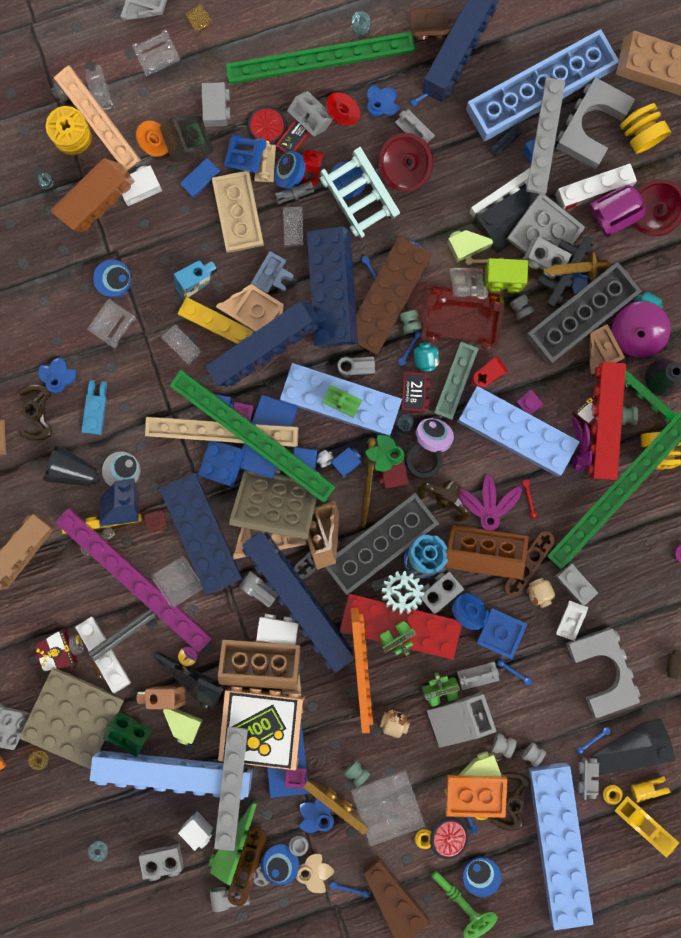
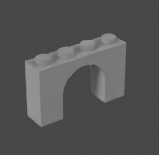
(598, 97)
(622, 692)

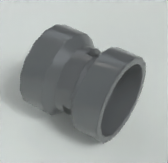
(521, 307)

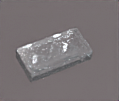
(293, 226)
(181, 344)

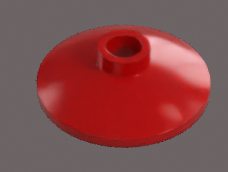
(343, 109)

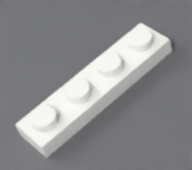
(509, 188)
(108, 663)

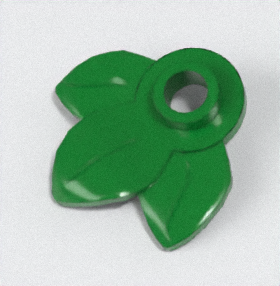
(382, 453)

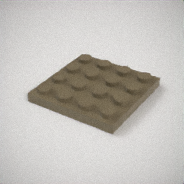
(273, 505)
(71, 717)

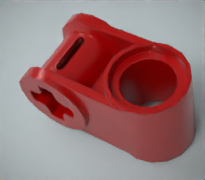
(490, 372)

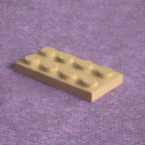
(237, 211)

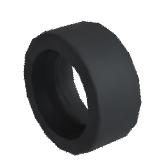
(418, 474)

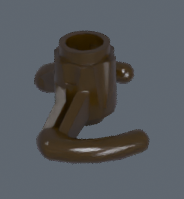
(36, 412)
(446, 497)
(514, 802)

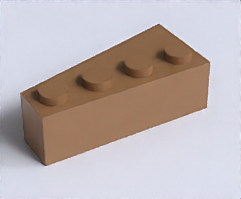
(22, 548)

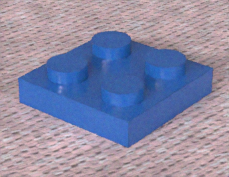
(221, 463)
(501, 633)

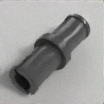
(294, 193)

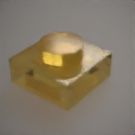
(198, 17)

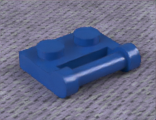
(242, 159)

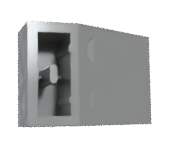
(461, 720)

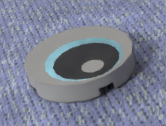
(119, 467)

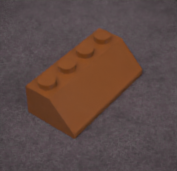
(93, 195)
(487, 552)

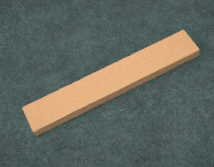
(97, 118)

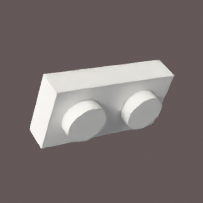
(572, 620)

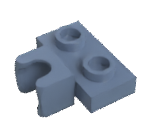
(271, 274)

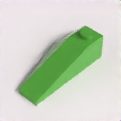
(226, 861)

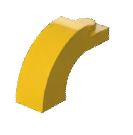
(647, 826)

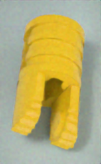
(646, 789)

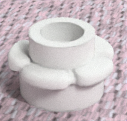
(324, 458)

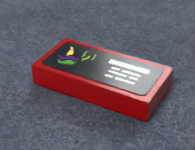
(292, 138)

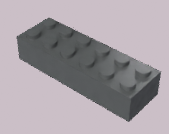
(583, 313)
(381, 543)

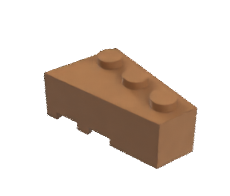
(324, 534)

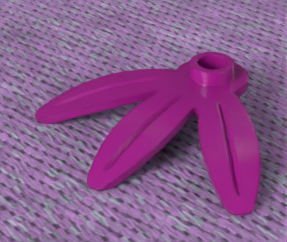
(584, 458)
(490, 509)

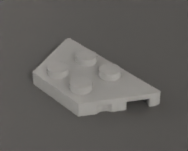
(142, 8)

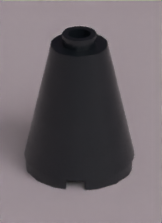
(663, 377)
(69, 469)

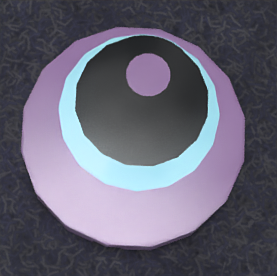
(434, 435)

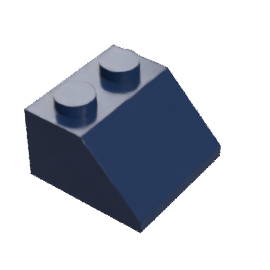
(120, 503)

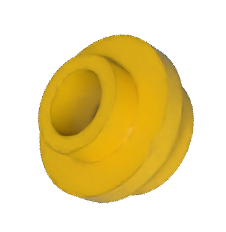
(618, 794)
(423, 845)

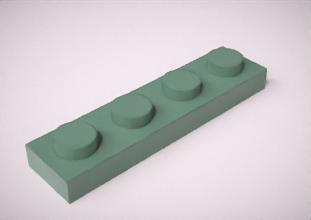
(456, 380)

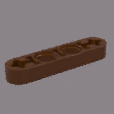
(531, 565)
(244, 865)

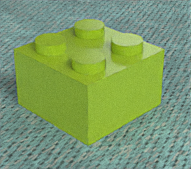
(506, 275)

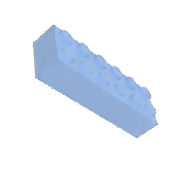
(308, 388)
(518, 431)

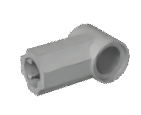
(359, 366)
(256, 587)
(220, 900)

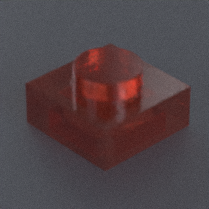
(156, 521)

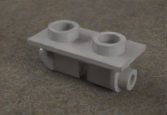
(411, 124)
(478, 675)
(588, 770)

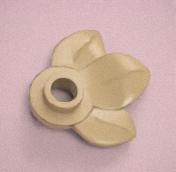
(317, 873)

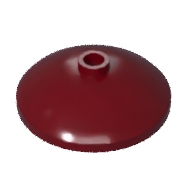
(395, 165)
(657, 196)

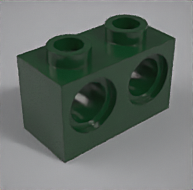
(127, 734)

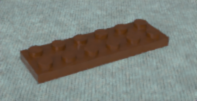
(390, 293)

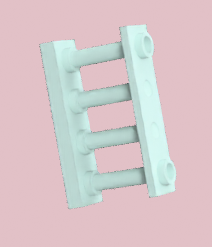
(368, 176)

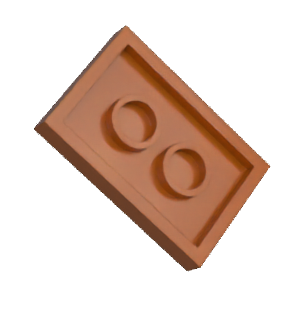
(476, 796)

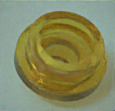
(32, 760)

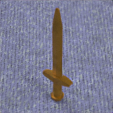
(590, 267)
(372, 443)

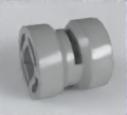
(503, 745)

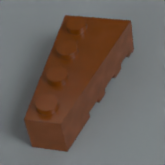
(397, 905)

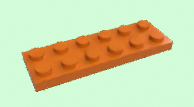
(362, 670)

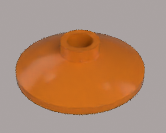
(150, 131)

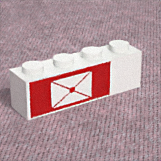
(594, 187)

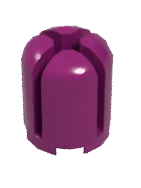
(618, 209)

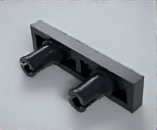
(566, 280)

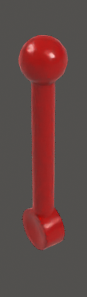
(526, 483)

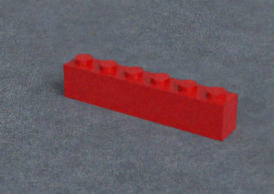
(608, 421)

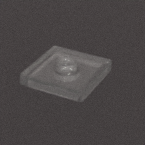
(177, 582)

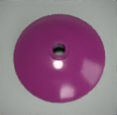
(644, 317)

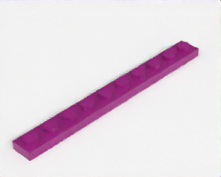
(132, 579)

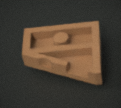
(603, 348)

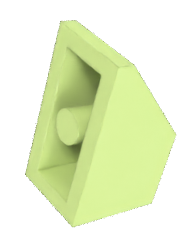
(467, 244)
(182, 725)

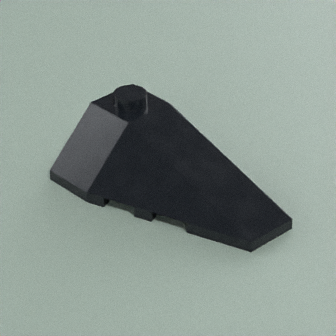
(502, 217)
(196, 683)
(639, 748)

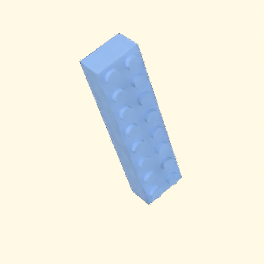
(523, 93)
(162, 773)
(560, 846)

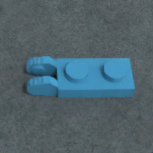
(94, 409)

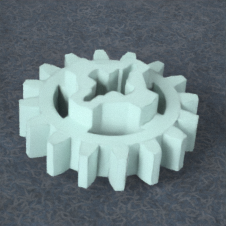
(395, 592)

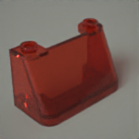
(462, 317)

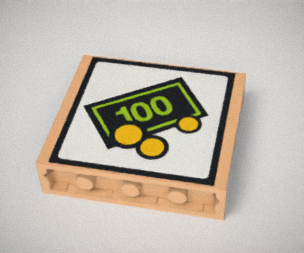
(271, 723)

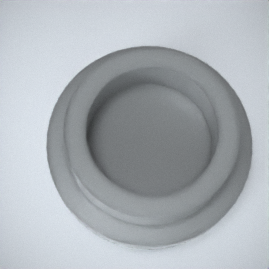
(298, 845)

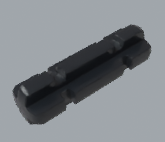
(505, 141)

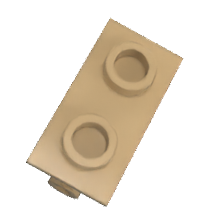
(267, 164)

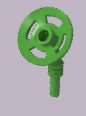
(476, 919)

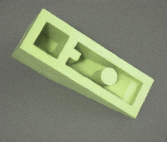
(483, 765)

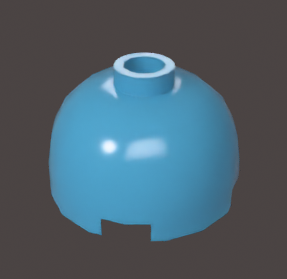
(428, 554)

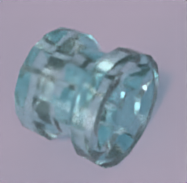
(359, 27)

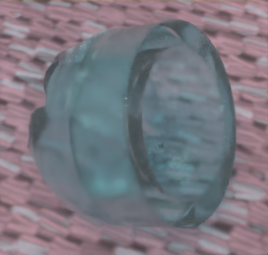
(43, 184)
(405, 422)

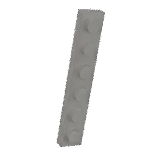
(545, 136)
(231, 788)

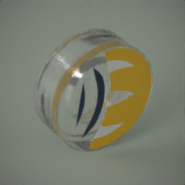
(76, 644)

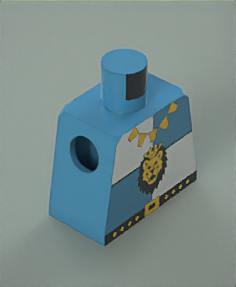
(193, 278)

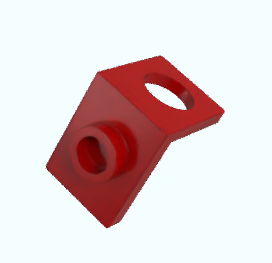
(312, 164)

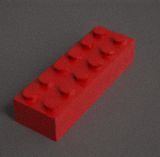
(434, 632)

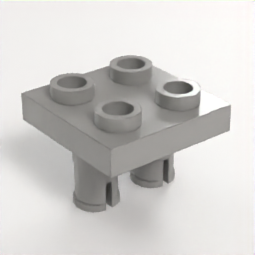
(11, 726)

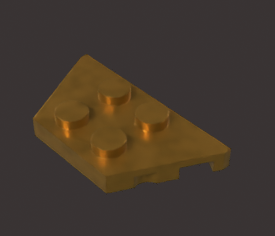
(341, 807)

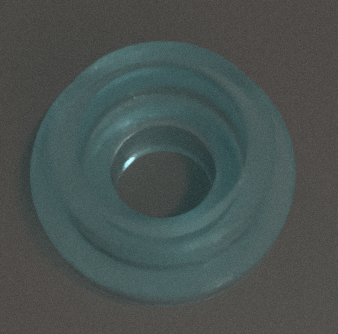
(102, 847)

